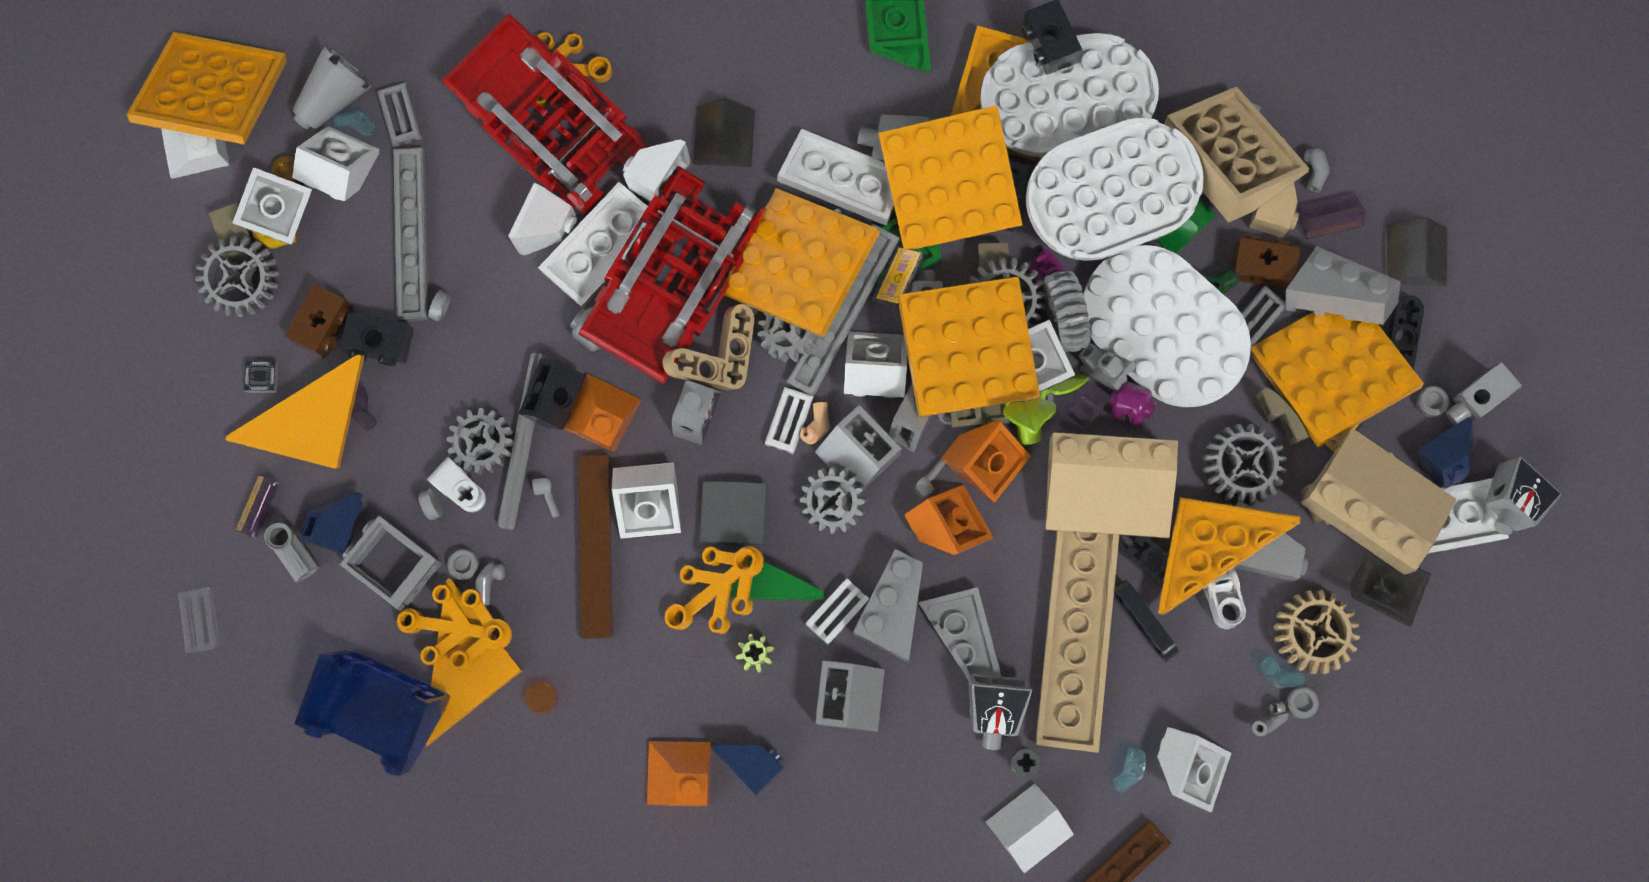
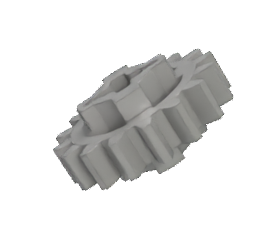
(777, 333)
(477, 452)
(842, 508)

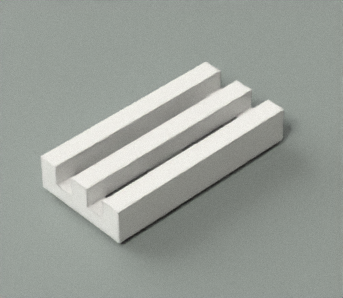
(781, 445)
(820, 630)

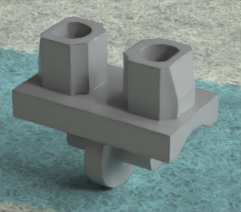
(1105, 366)

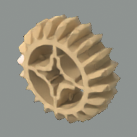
(1329, 637)

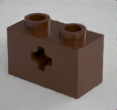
(1251, 268)
(317, 306)

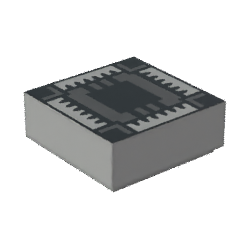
(261, 376)

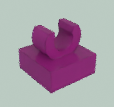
(1045, 265)

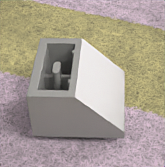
(860, 447)
(850, 696)

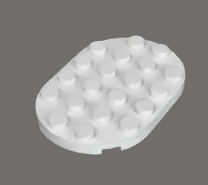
(1046, 110)
(1114, 189)
(1170, 323)

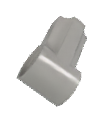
(293, 553)

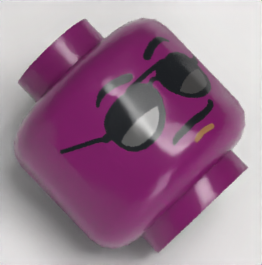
(1132, 403)

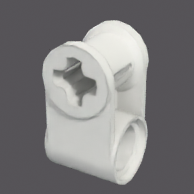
(455, 484)
(1225, 595)

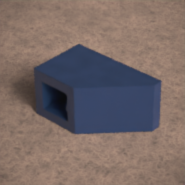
(332, 522)

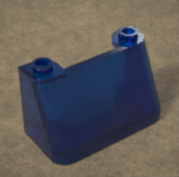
(371, 707)

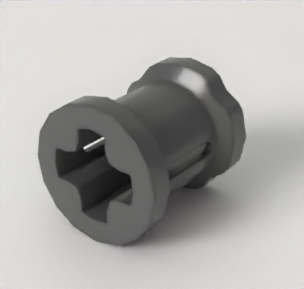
(1031, 755)

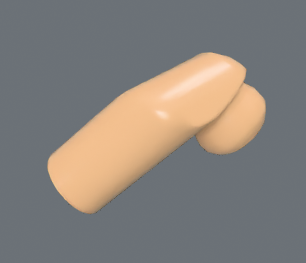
(819, 426)

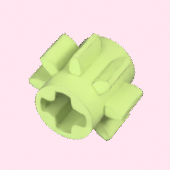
(747, 649)

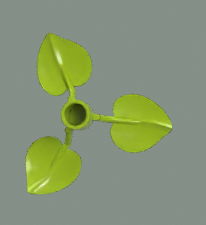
(1032, 414)

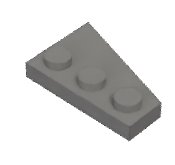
(964, 630)

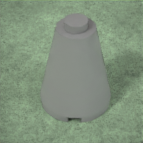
(328, 89)

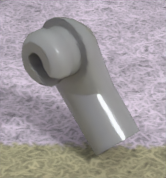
(1320, 166)
(485, 579)
(1268, 724)

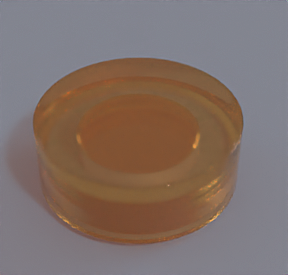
(541, 698)

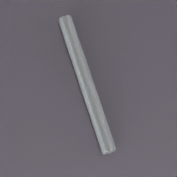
(518, 458)

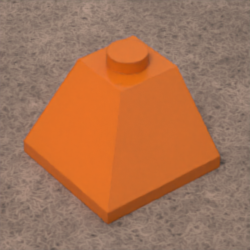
(601, 413)
(987, 458)
(949, 522)
(679, 773)

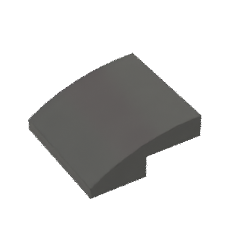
(734, 513)

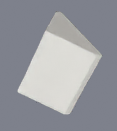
(1029, 827)

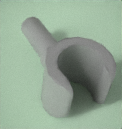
(544, 486)
(923, 486)

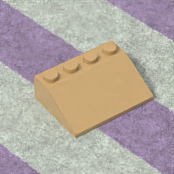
(1238, 151)
(1111, 485)
(1379, 502)

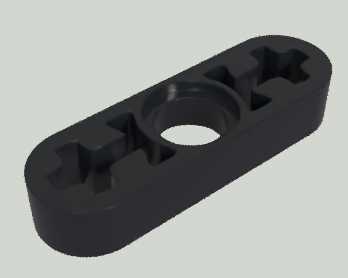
(1415, 319)
(1140, 562)
(1145, 621)

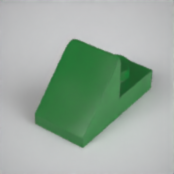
(1186, 232)

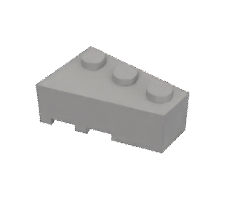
(1343, 288)
(892, 607)

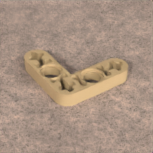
(718, 365)

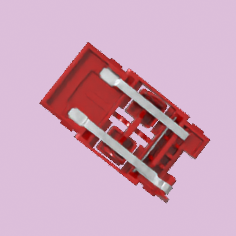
(508, 76)
(644, 320)

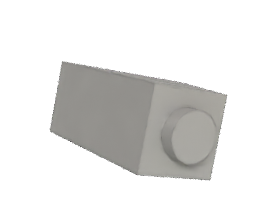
(1279, 559)

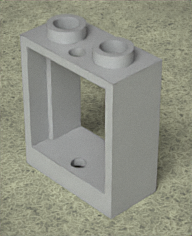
(414, 581)

